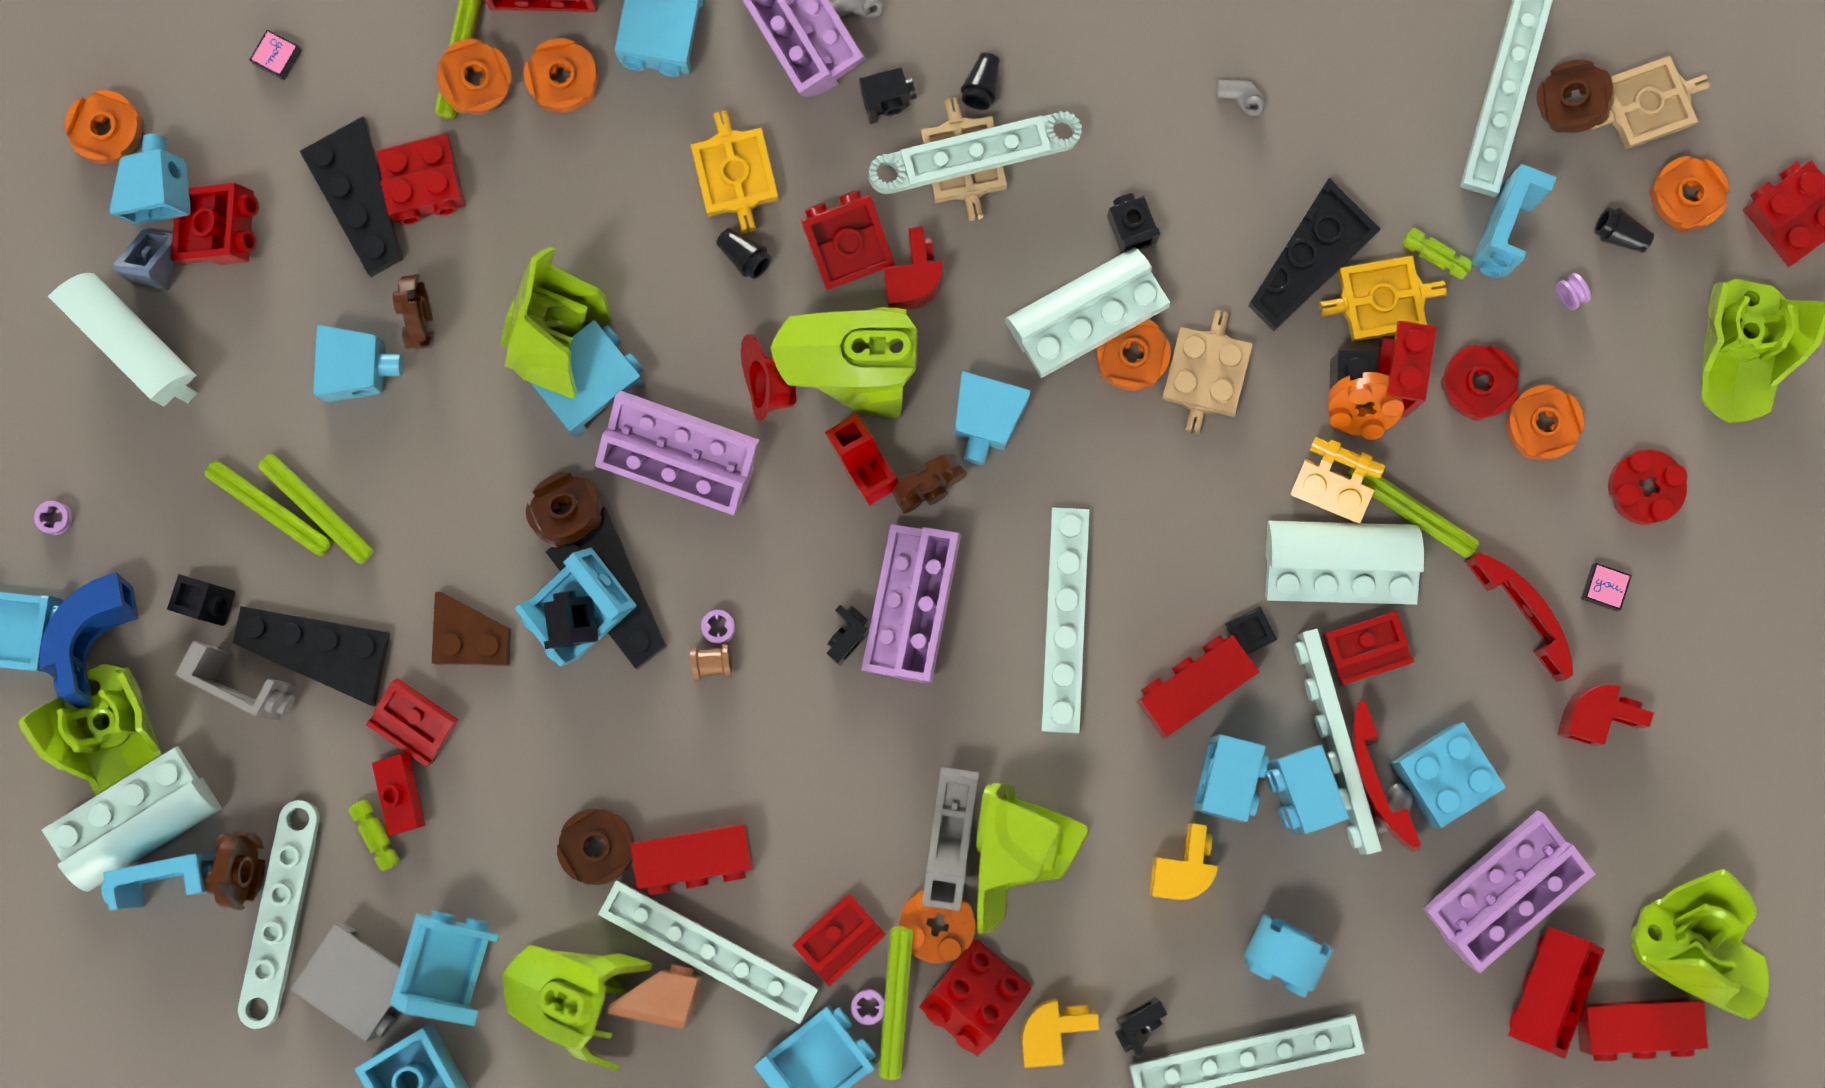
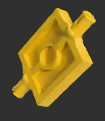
(734, 172)
(1379, 296)

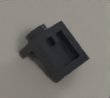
(201, 600)
(843, 641)
(1143, 1018)

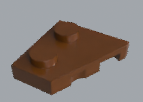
(467, 635)

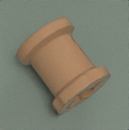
(711, 662)

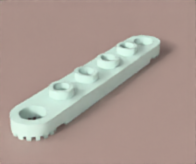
(974, 152)
(279, 914)

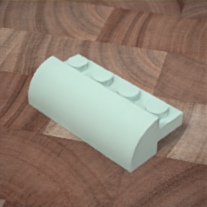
(1088, 312)
(125, 338)
(1343, 562)
(131, 819)

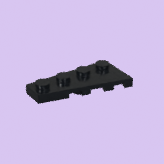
(350, 181)
(1319, 247)
(637, 632)
(325, 651)

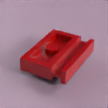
(1368, 648)
(412, 722)
(839, 939)

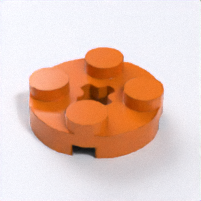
(463, 95)
(557, 96)
(97, 108)
(1675, 208)
(1144, 372)
(1553, 403)
(1369, 420)
(948, 943)

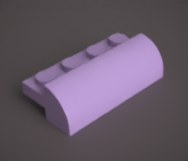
(807, 41)
(677, 453)
(911, 603)
(1508, 892)

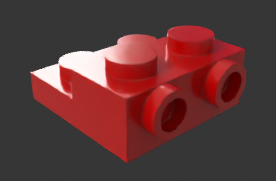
(420, 179)
(1791, 212)
(216, 226)
(846, 239)

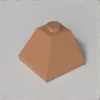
(663, 999)

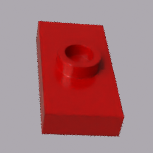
(398, 794)

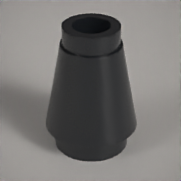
(981, 83)
(1623, 230)
(745, 254)

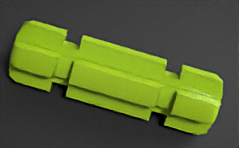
(1437, 253)
(374, 835)

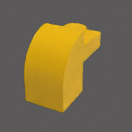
(1188, 877)
(1043, 1031)

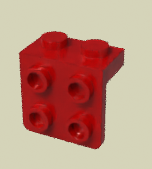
(976, 998)

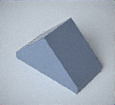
(147, 260)

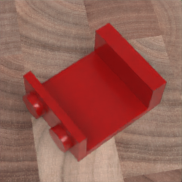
(1407, 363)

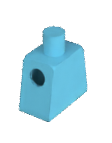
(151, 184)
(351, 364)
(987, 414)

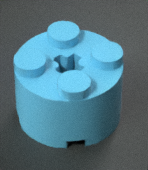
(1287, 954)

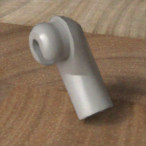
(865, 8)
(1244, 94)
(1400, 799)

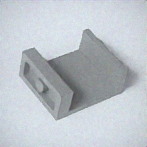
(203, 667)
(350, 983)

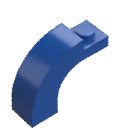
(77, 626)

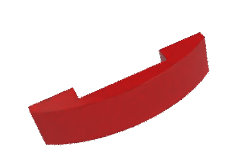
(1555, 651)
(1399, 822)

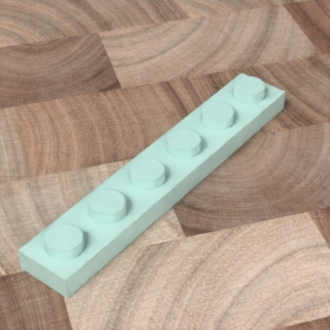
(1505, 96)
(1065, 620)
(1341, 756)
(708, 951)
(1252, 1056)

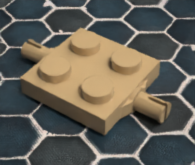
(1652, 102)
(969, 186)
(1207, 372)

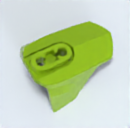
(545, 301)
(824, 355)
(1744, 370)
(79, 738)
(1019, 847)
(1701, 943)
(563, 994)

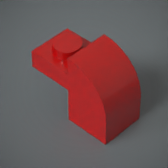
(915, 283)
(862, 459)
(1592, 710)

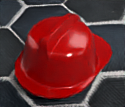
(763, 380)

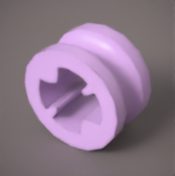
(1573, 291)
(48, 508)
(729, 625)
(868, 1018)

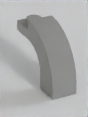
(950, 839)

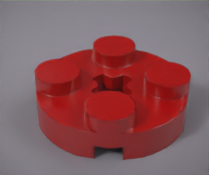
(1502, 382)
(1667, 478)

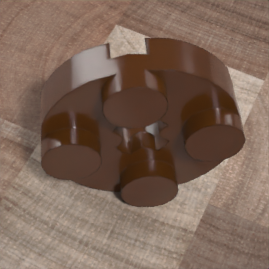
(1581, 115)
(415, 306)
(928, 484)
(574, 524)
(574, 842)
(236, 870)

